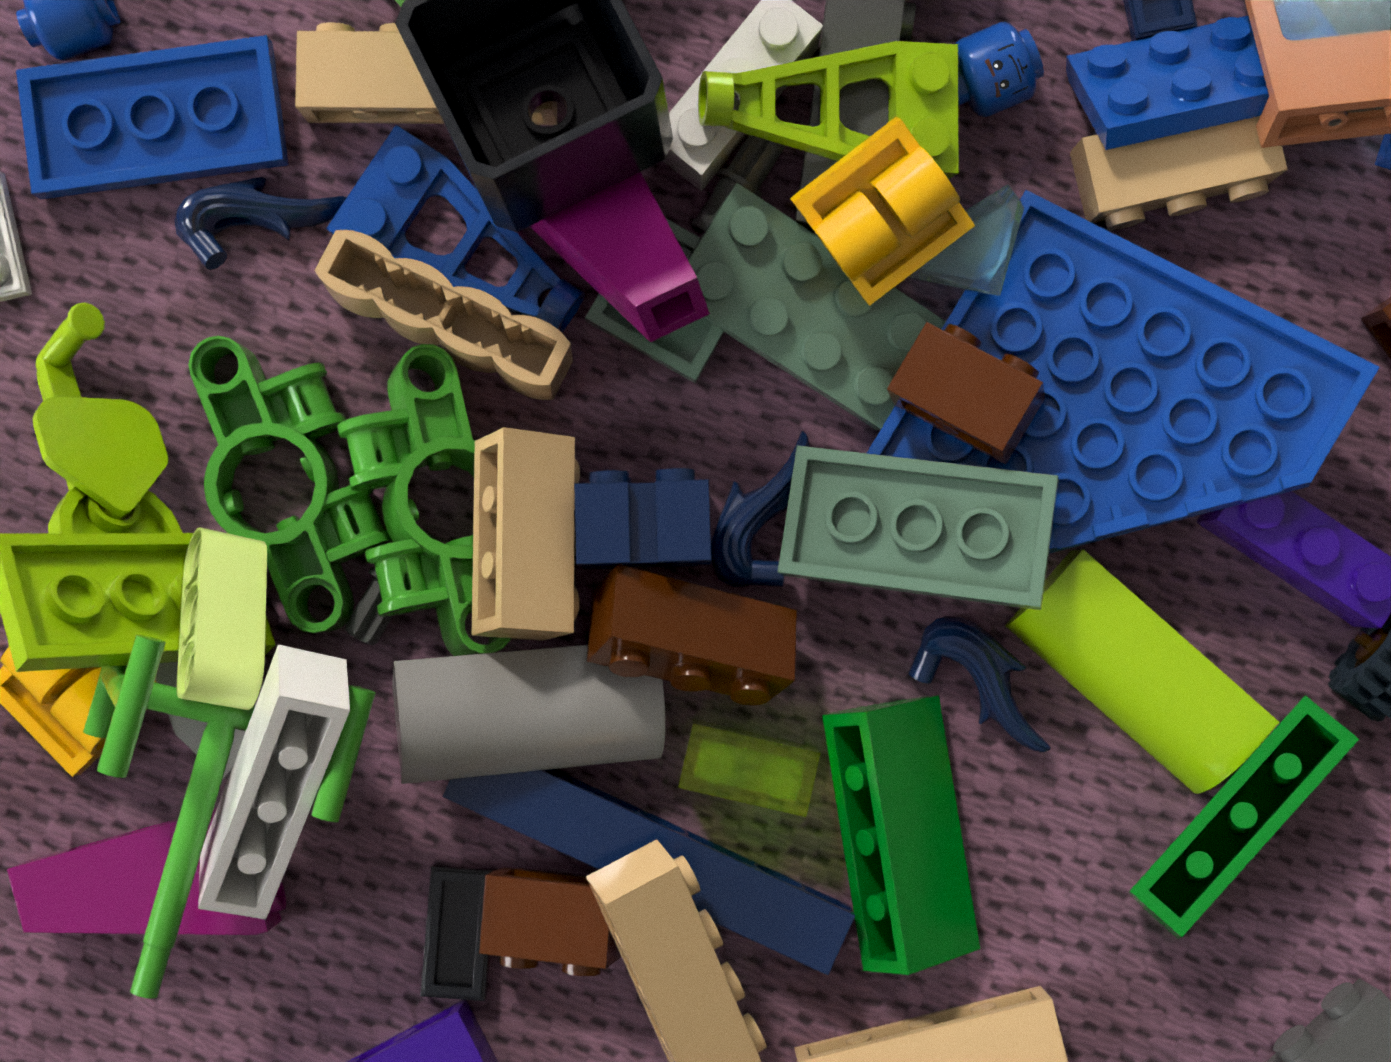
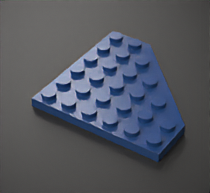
(1152, 381)

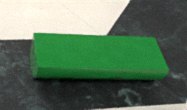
(1242, 817)
(901, 835)

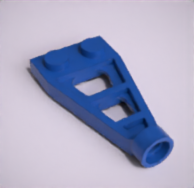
(394, 192)

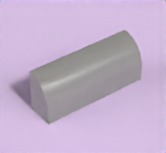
(521, 714)

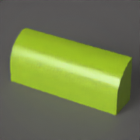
(1142, 674)

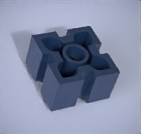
(642, 522)

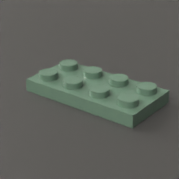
(797, 308)
(919, 526)

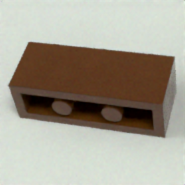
(692, 636)

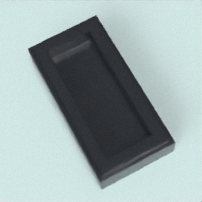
(453, 935)

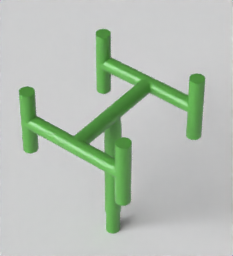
(118, 714)

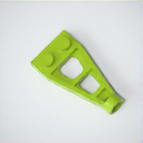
(920, 92)

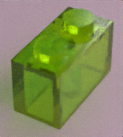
(749, 768)

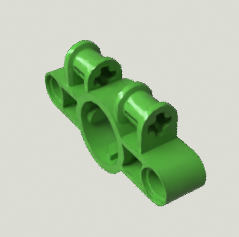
(296, 409)
(384, 453)

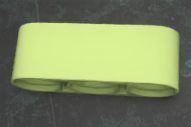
(222, 620)

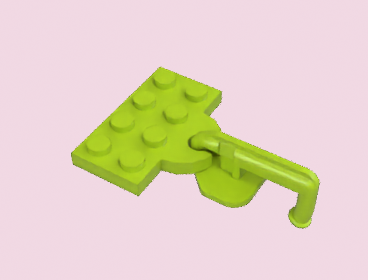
(111, 544)

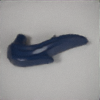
(240, 204)
(741, 521)
(987, 664)

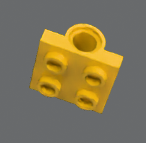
(883, 210)
(54, 710)

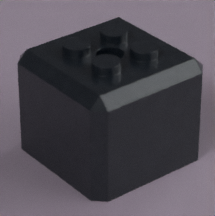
(502, 60)

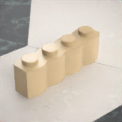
(429, 310)

